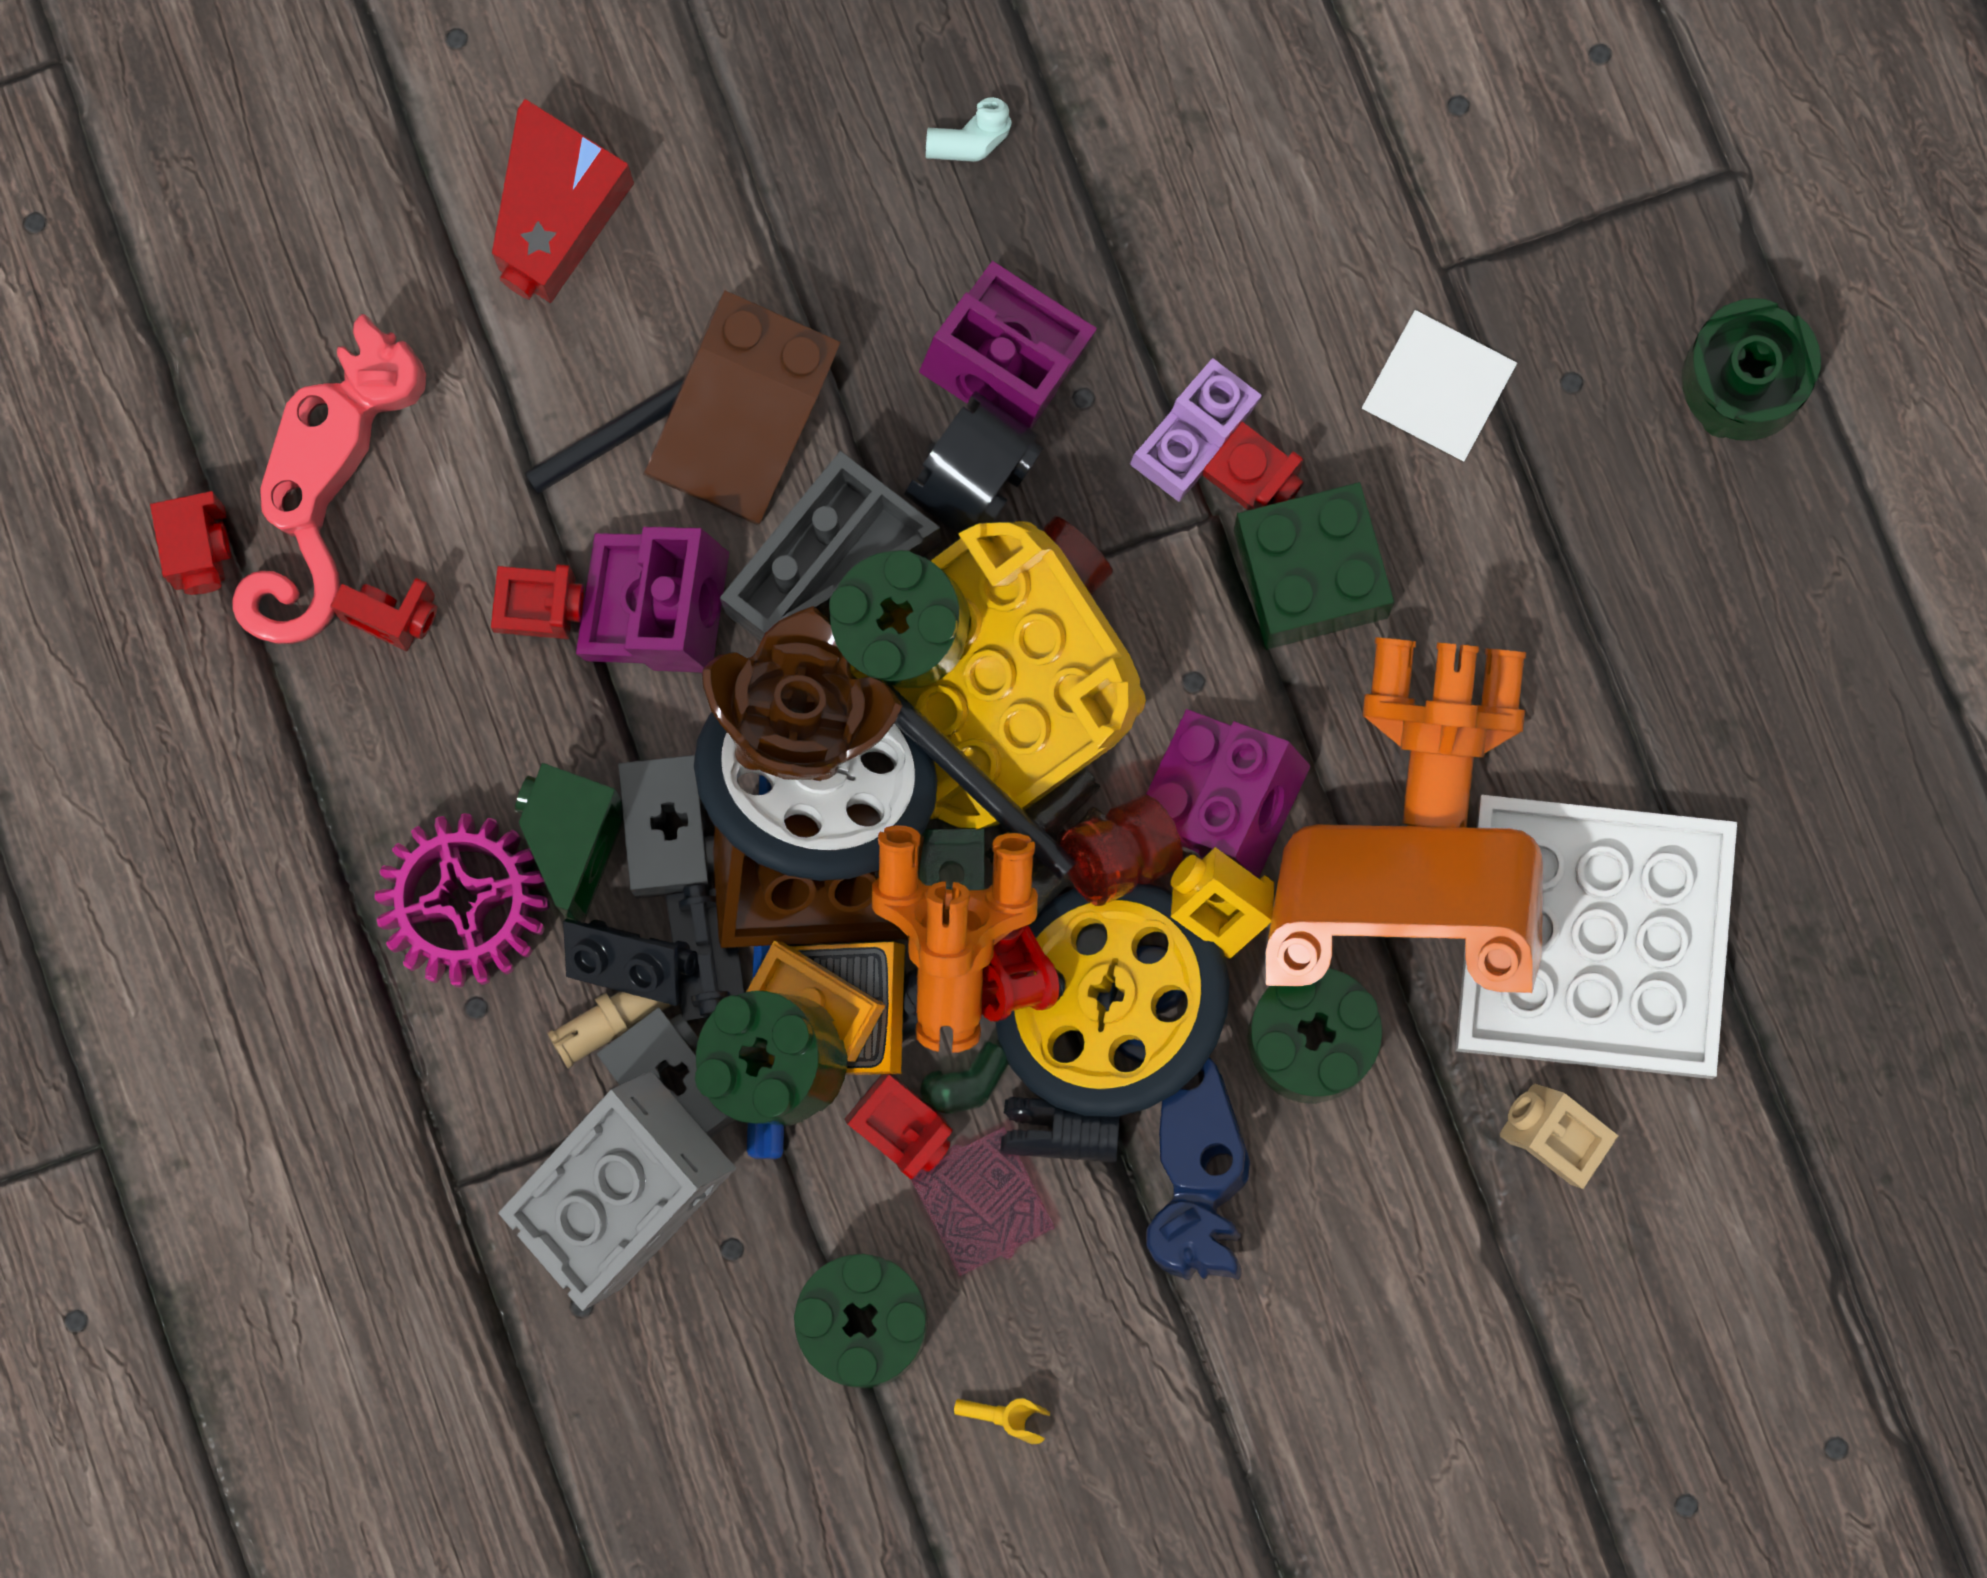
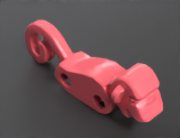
(320, 463)

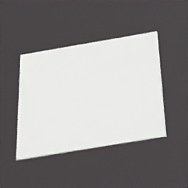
(1439, 385)

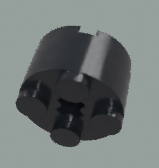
(973, 465)

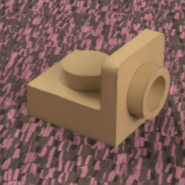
(1558, 1133)

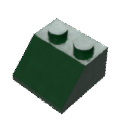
(570, 833)

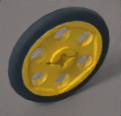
(1172, 1049)

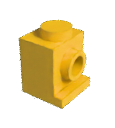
(1221, 900)

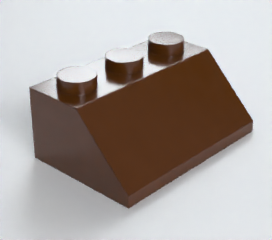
(768, 906)

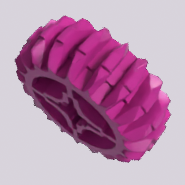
(435, 904)

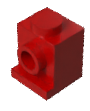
(192, 542)

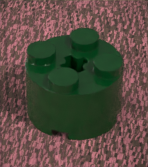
(1769, 341)
(864, 610)
(736, 1052)
(1336, 1067)
(823, 1318)

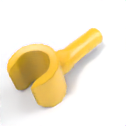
(1010, 1417)

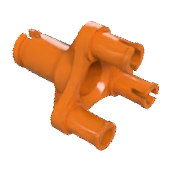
(1448, 729)
(952, 929)

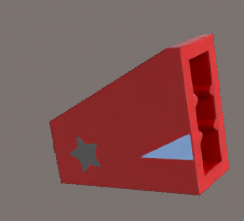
(553, 202)

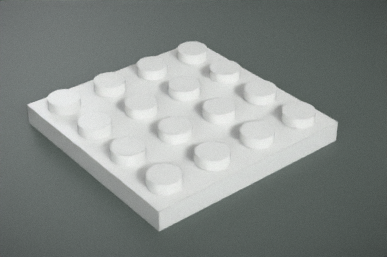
(1626, 942)

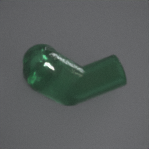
(966, 1088)

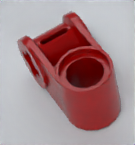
(1012, 977)

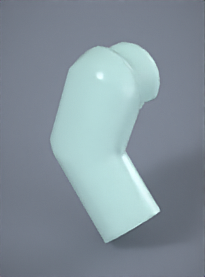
(976, 138)

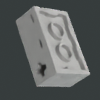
(616, 1189)

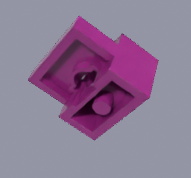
(1006, 345)
(653, 599)
(1228, 788)

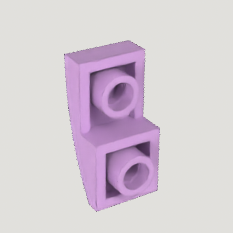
(1195, 429)

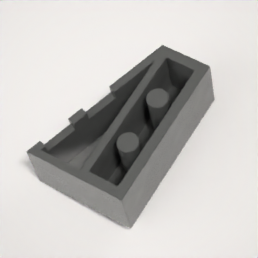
(821, 539)

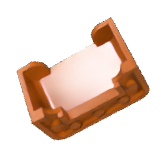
(1411, 885)

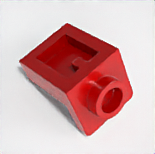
(1254, 470)
(376, 614)

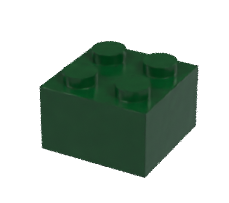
(1313, 565)

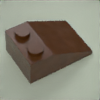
(741, 407)

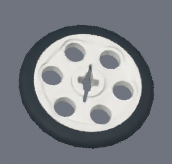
(841, 846)

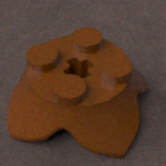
(802, 672)

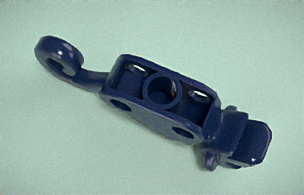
(1191, 1133)

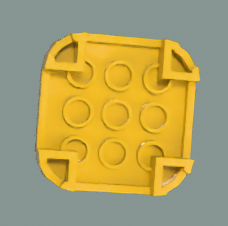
(1038, 675)

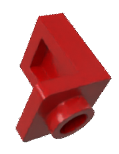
(536, 602)
(901, 1126)

